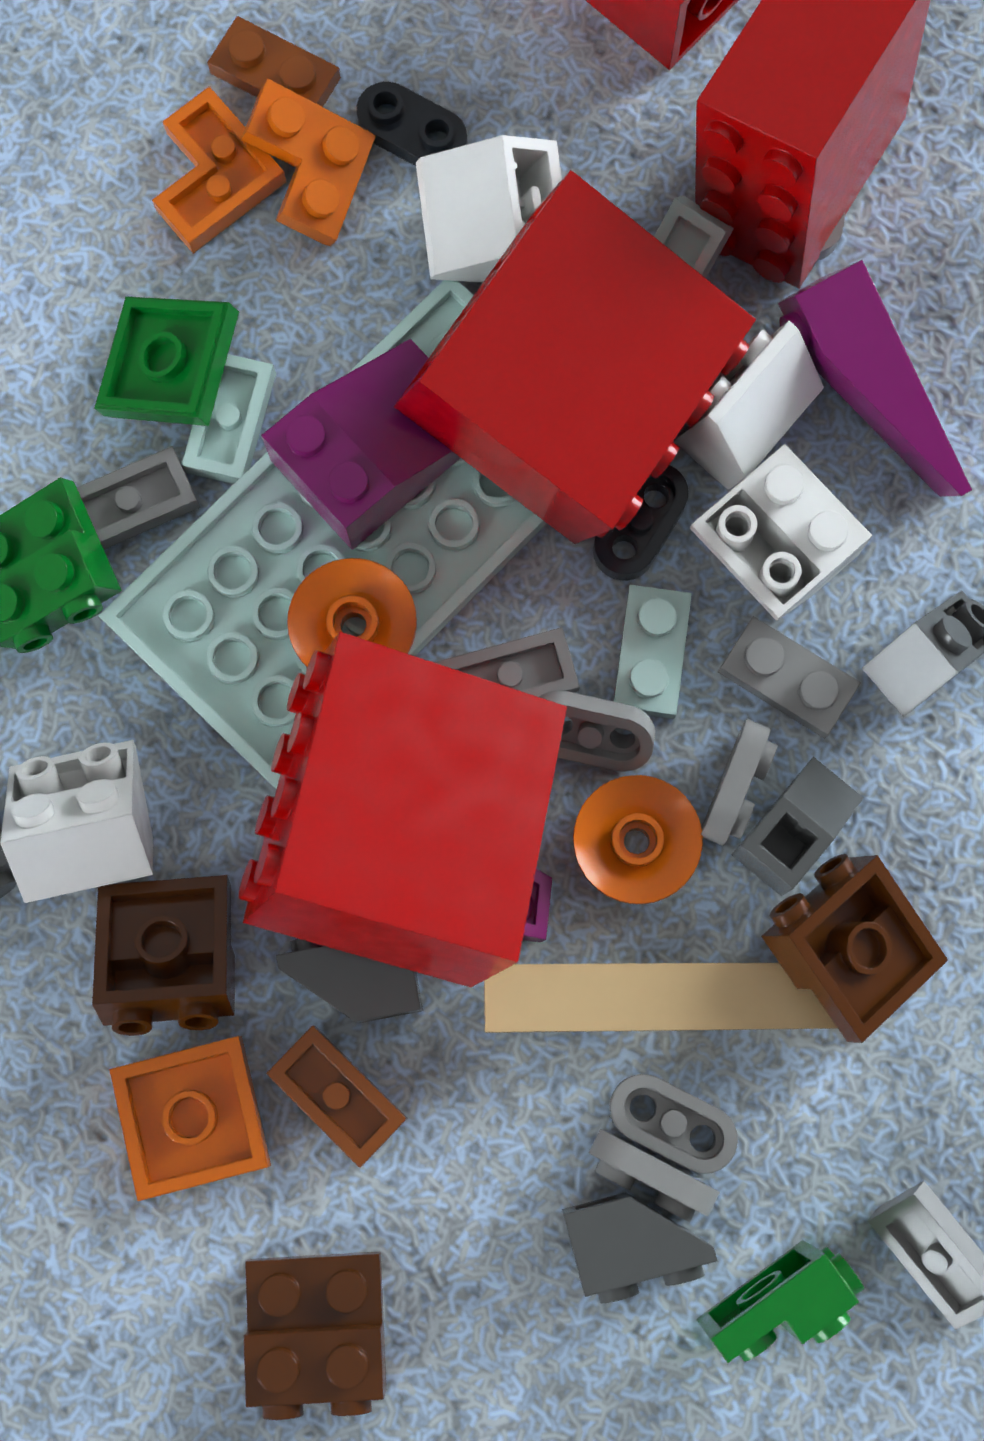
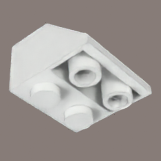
(480, 200)
(753, 406)
(782, 533)
(77, 821)

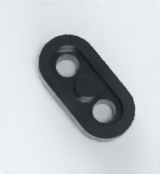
(409, 124)
(646, 530)

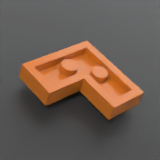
(325, 154)
(227, 173)

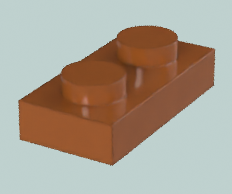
(254, 54)
(336, 1096)

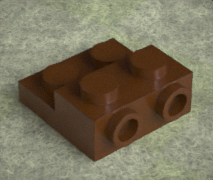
(854, 944)
(164, 954)
(314, 1334)

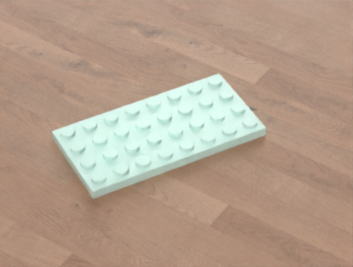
(220, 596)

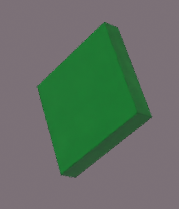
(167, 360)

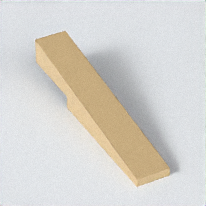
(648, 998)

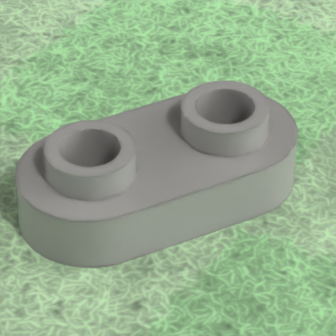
(592, 735)
(749, 759)
(673, 1120)
(626, 1163)

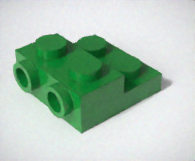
(50, 567)
(800, 1290)

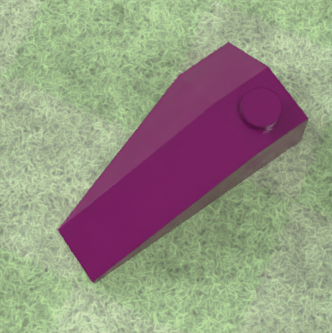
(870, 369)

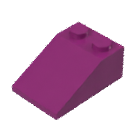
(355, 450)

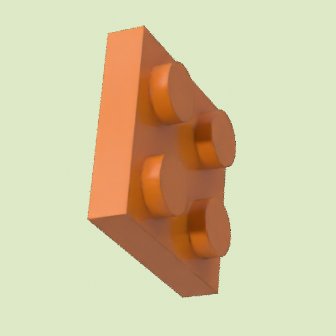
(190, 1118)

